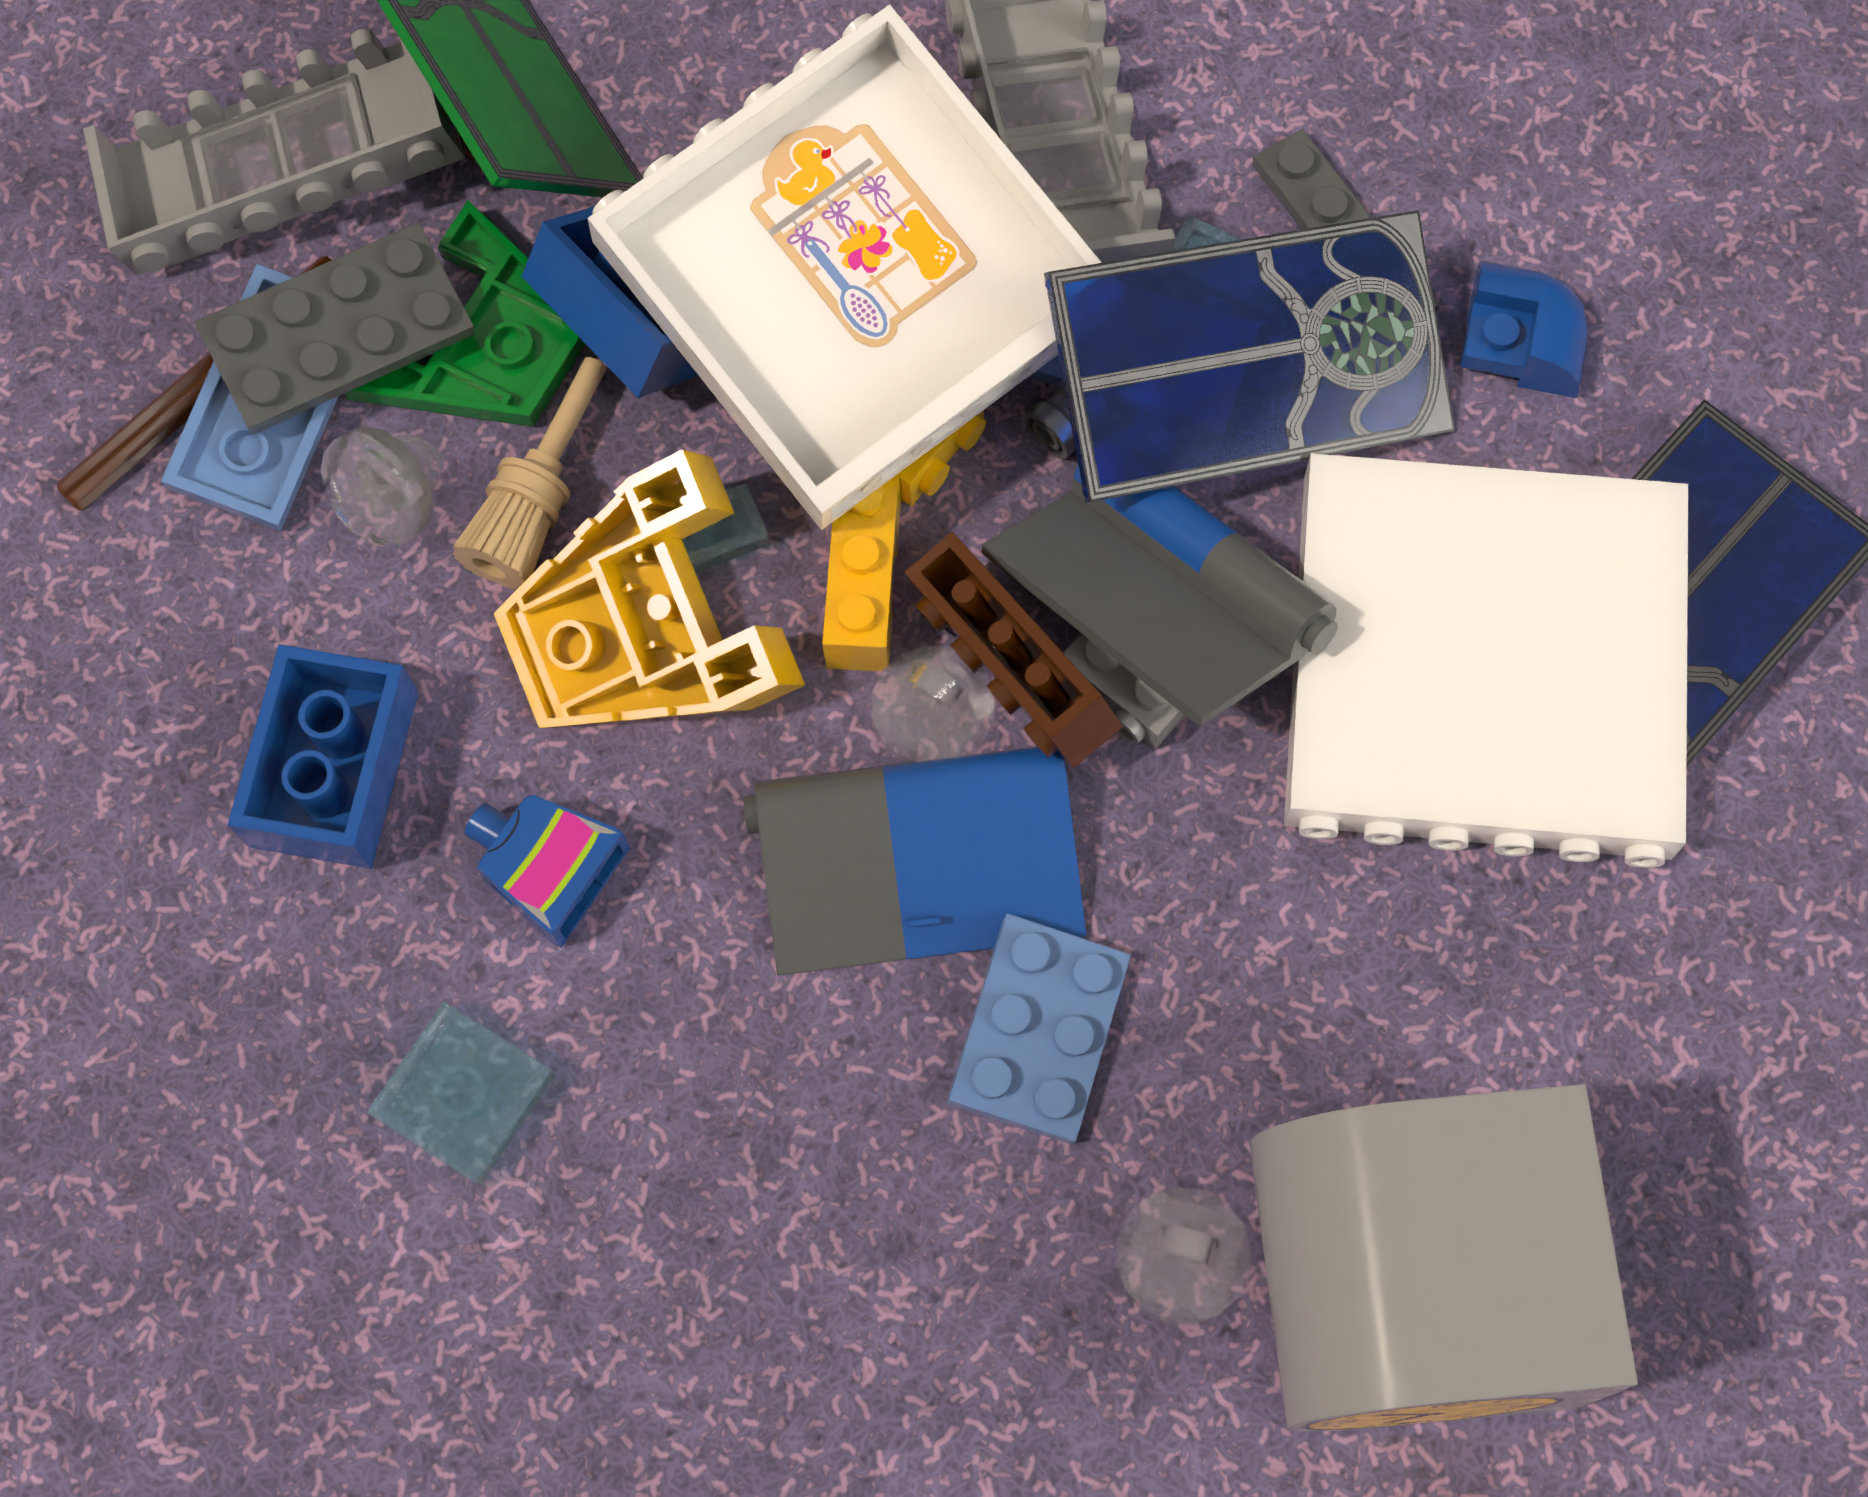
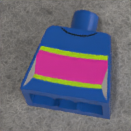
(546, 861)

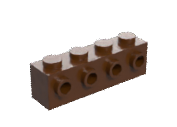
(1021, 658)

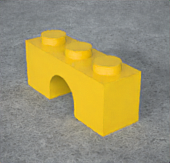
(861, 582)

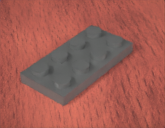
(335, 328)

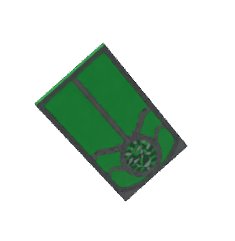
(512, 95)

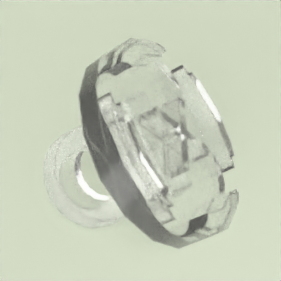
(382, 483)
(932, 706)
(1183, 1256)

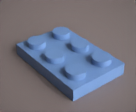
(1038, 1029)

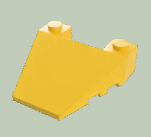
(623, 620)

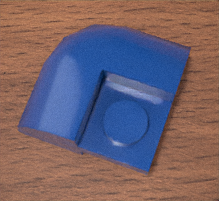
(1526, 329)

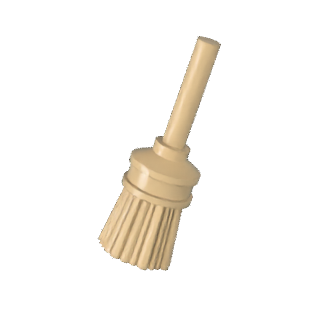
(526, 496)

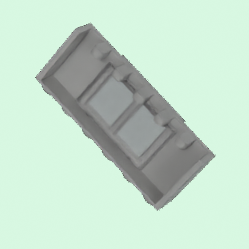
(1057, 108)
(268, 155)

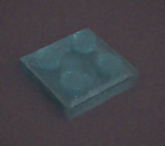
(461, 1093)

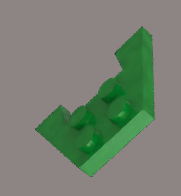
(517, 346)

